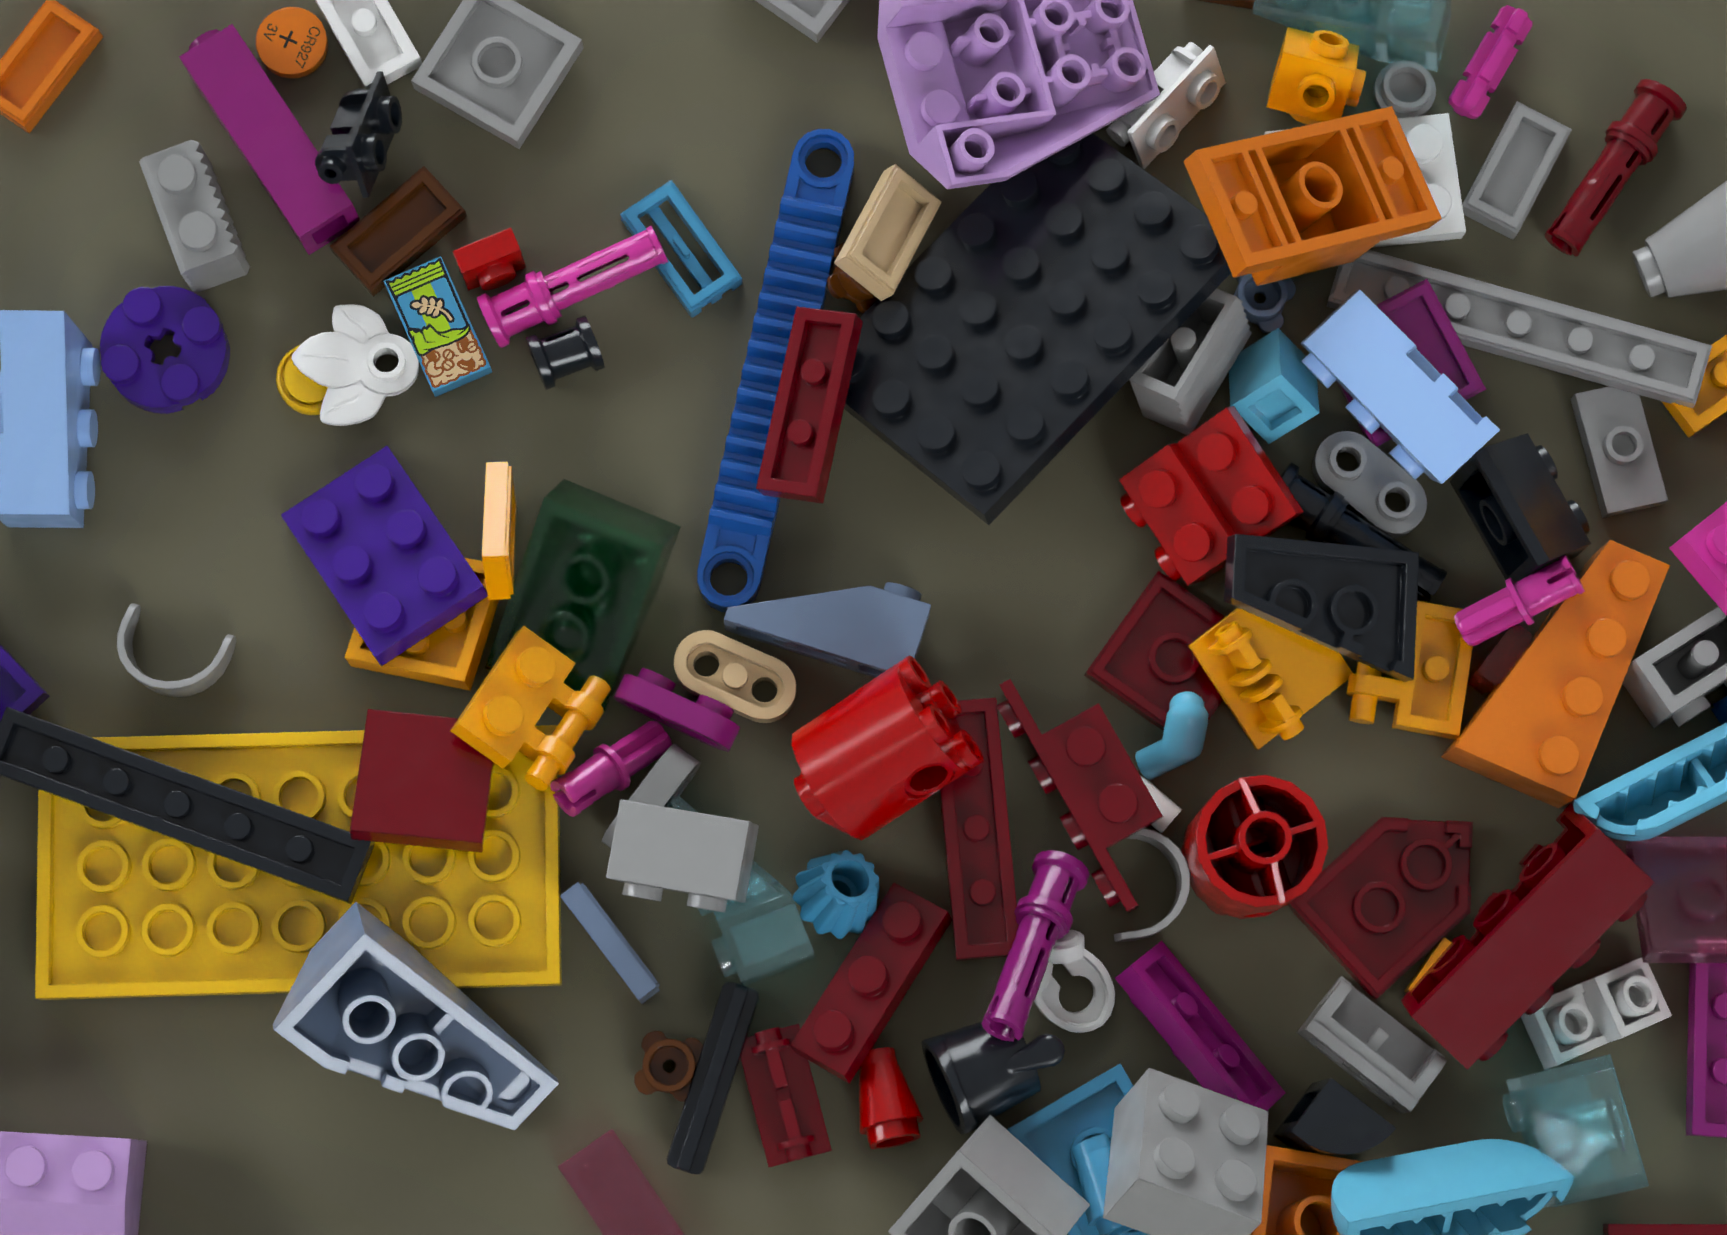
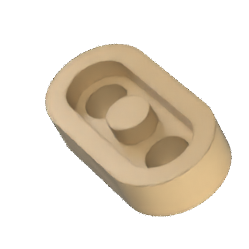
(736, 676)

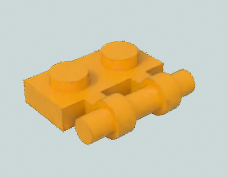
(1437, 694)
(514, 698)

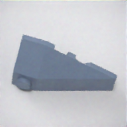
(394, 1017)

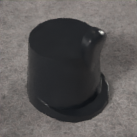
(985, 1074)

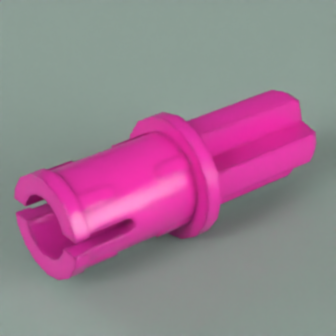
(1518, 602)
(610, 768)

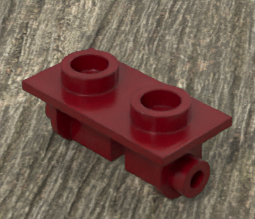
(783, 1097)

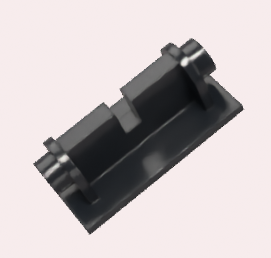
(360, 136)

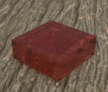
(1499, 659)

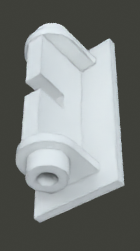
(1187, 83)

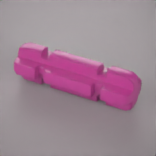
(1490, 62)

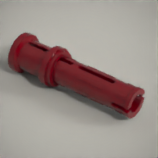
(1628, 145)

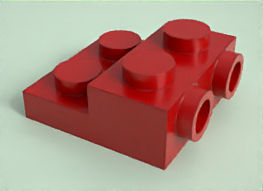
(1206, 491)

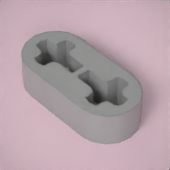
(663, 782)

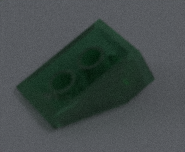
(588, 581)

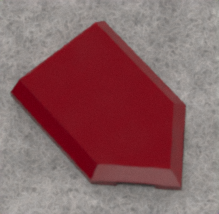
(1390, 897)

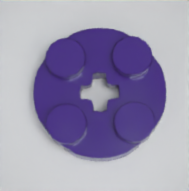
(147, 317)

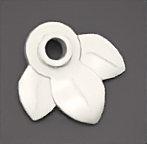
(347, 364)

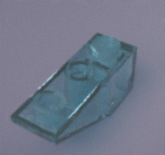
(1381, 28)
(763, 932)

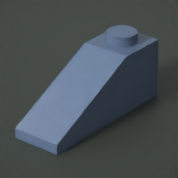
(849, 628)

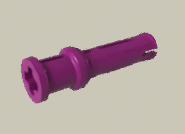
(1042, 921)

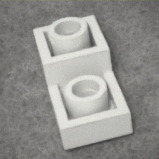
(1596, 1013)

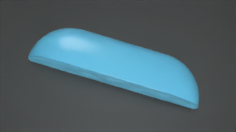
(1661, 791)
(1448, 1191)

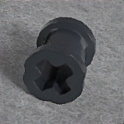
(565, 352)

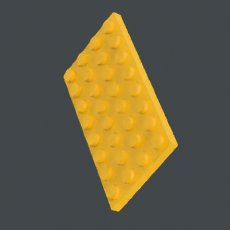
(166, 919)

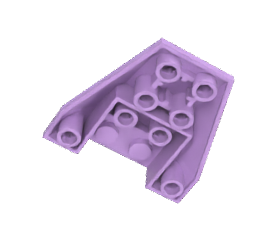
(1009, 80)

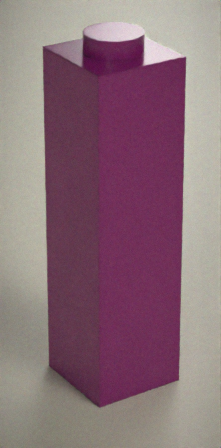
(268, 137)

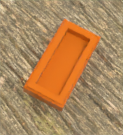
(43, 62)

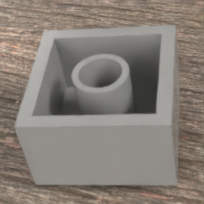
(1185, 1160)
(993, 1190)

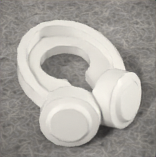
(1077, 961)

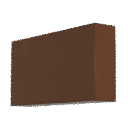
(398, 230)

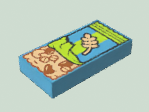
(438, 326)

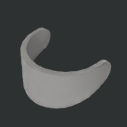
(180, 688)
(1182, 878)

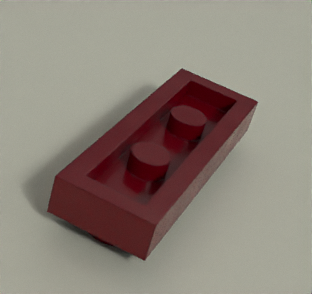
(809, 404)
(871, 982)

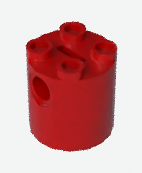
(882, 751)
(1243, 816)

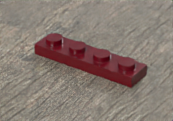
(980, 844)

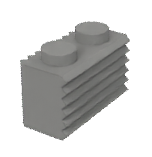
(194, 216)
(1192, 363)

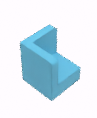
(1273, 386)

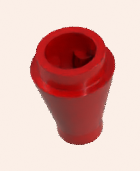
(886, 1102)

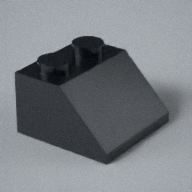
(1519, 507)

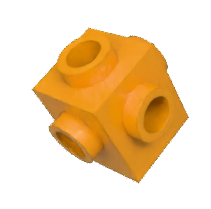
(1315, 76)

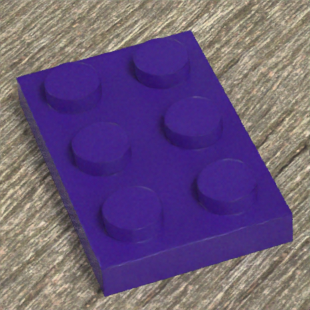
(384, 555)

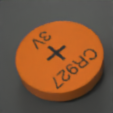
(292, 42)

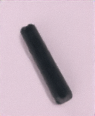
(713, 1078)

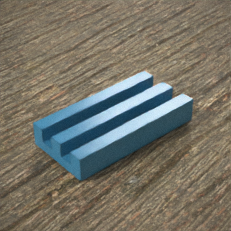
(710, 290)

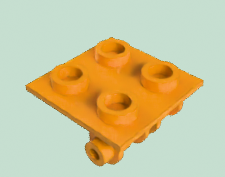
(1267, 674)

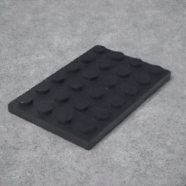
(1029, 319)

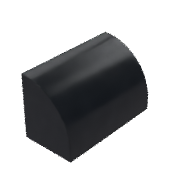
(1332, 1122)

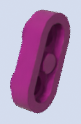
(654, 698)

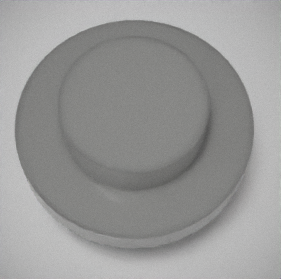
(1406, 88)

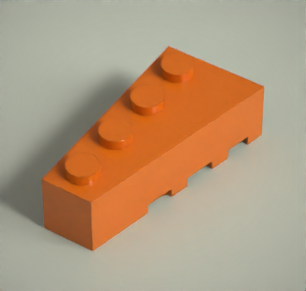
(1557, 697)

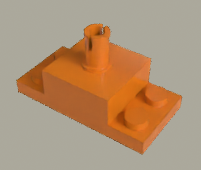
(1311, 194)

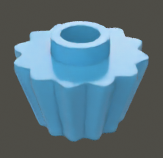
(837, 893)

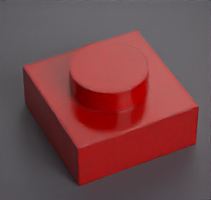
(490, 261)

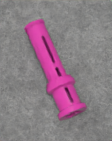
(643, 253)

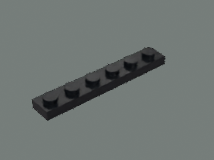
(181, 806)

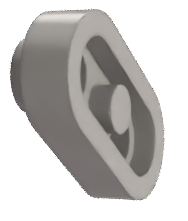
(1369, 483)

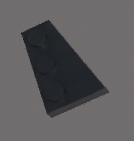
(1331, 594)

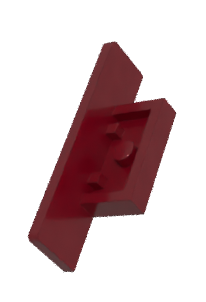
(1094, 780)

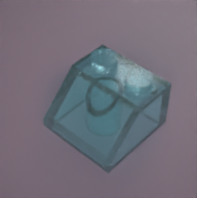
(1580, 1125)

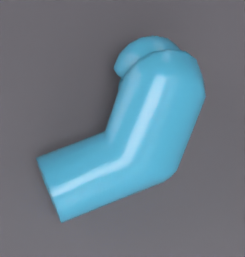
(1182, 737)

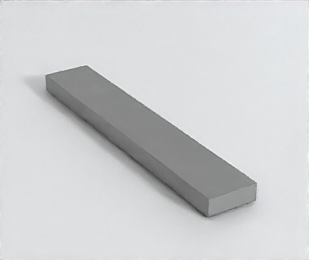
(1541, 330)

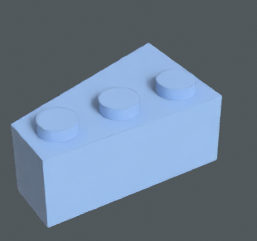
(1396, 389)
(45, 419)

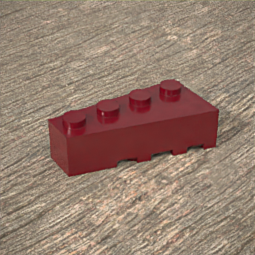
(1527, 940)

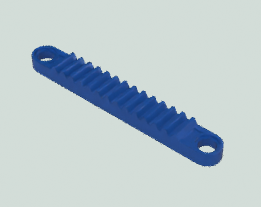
(795, 275)

